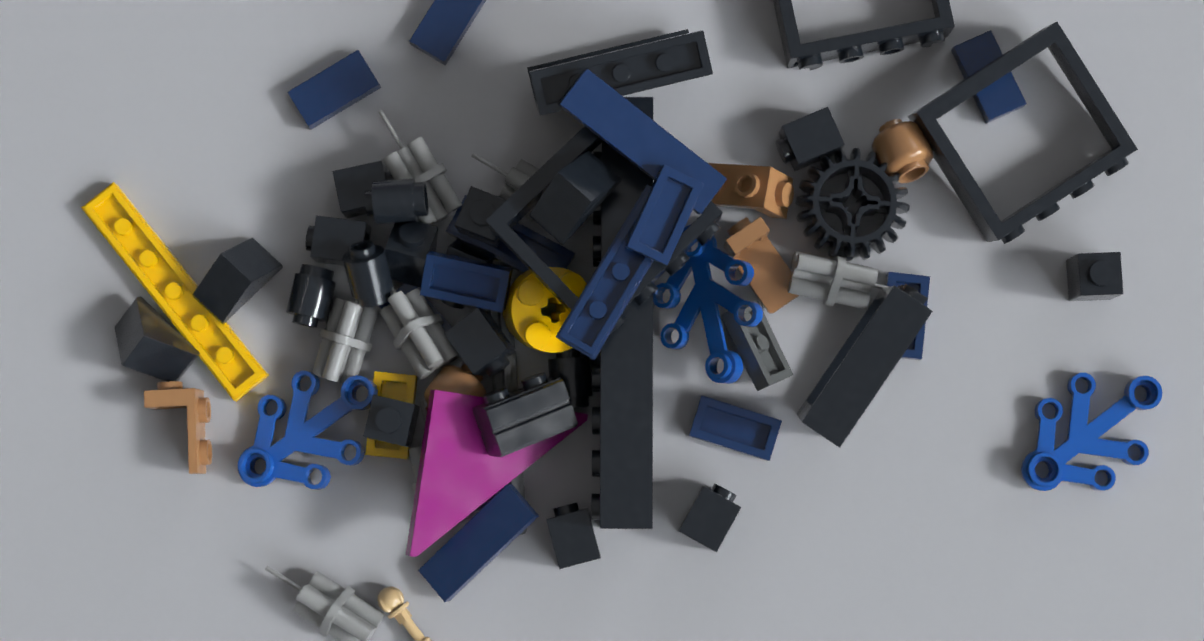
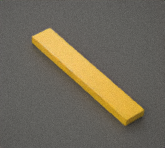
(173, 290)

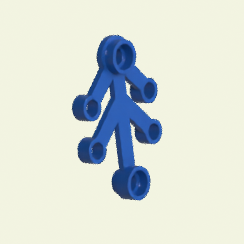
(705, 298)
(301, 434)
(1084, 437)

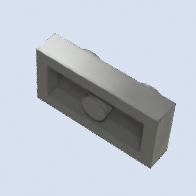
(758, 350)

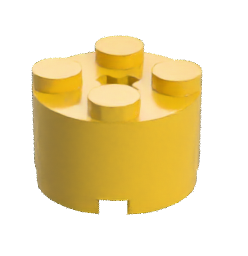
(524, 313)

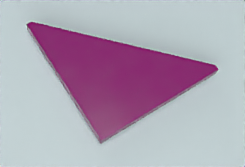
(457, 470)

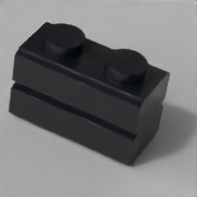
(525, 415)

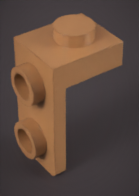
(755, 188)
(771, 274)
(173, 396)

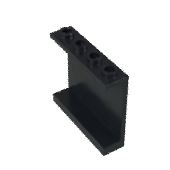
(624, 67)

